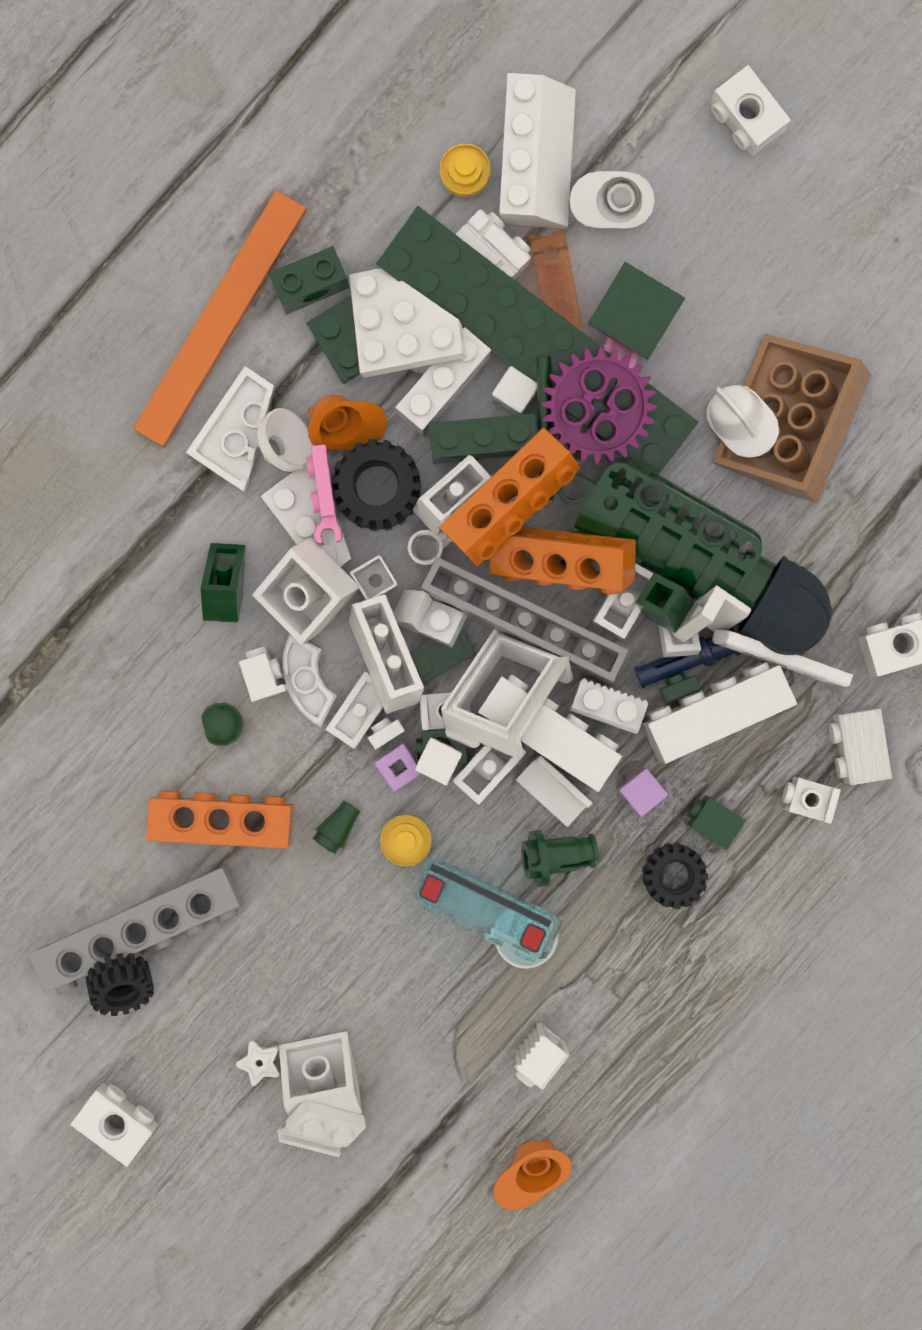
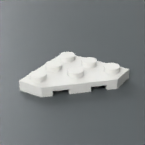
(400, 326)

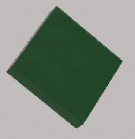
(636, 310)

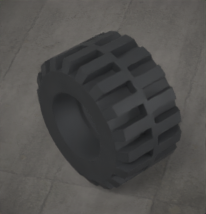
(367, 456)

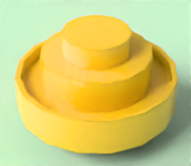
(465, 170)
(405, 840)

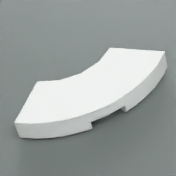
(304, 680)

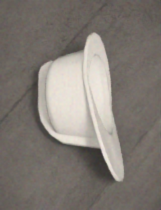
(612, 199)
(742, 421)

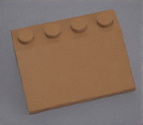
(814, 404)

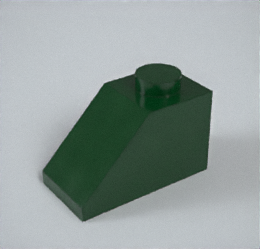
(223, 582)

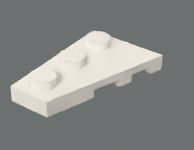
(230, 435)
(293, 507)

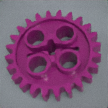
(571, 388)

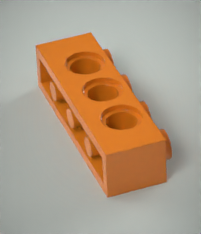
(514, 479)
(612, 554)
(165, 826)

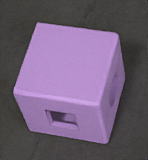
(384, 766)
(642, 791)

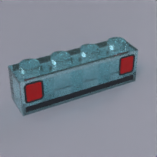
(488, 909)

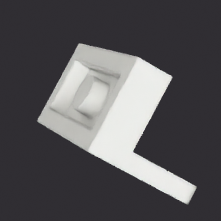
(712, 610)
(553, 790)

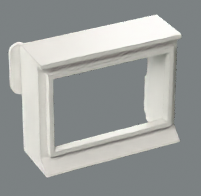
(473, 729)

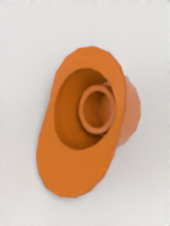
(345, 422)
(534, 1173)

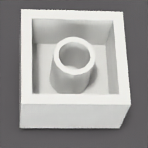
(305, 590)

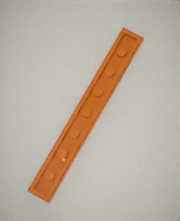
(220, 319)

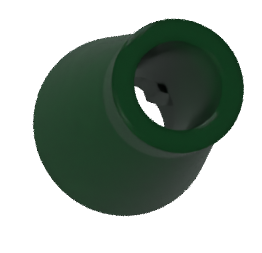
(336, 828)

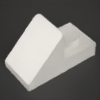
(428, 617)

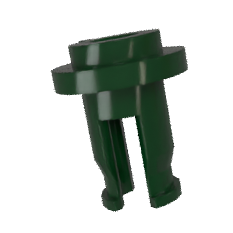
(556, 855)

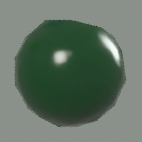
(222, 723)

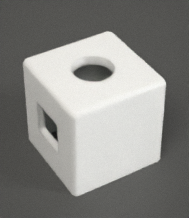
(514, 391)
(374, 566)
(438, 761)

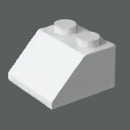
(320, 1072)

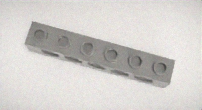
(524, 621)
(51, 960)

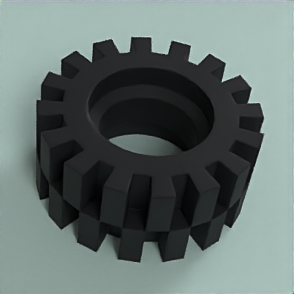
(696, 875)
(119, 984)

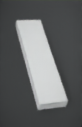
(791, 662)

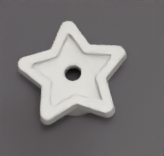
(266, 1055)

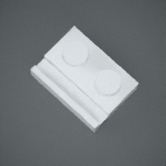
(321, 1128)

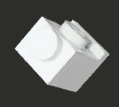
(261, 675)
(430, 710)
(825, 803)

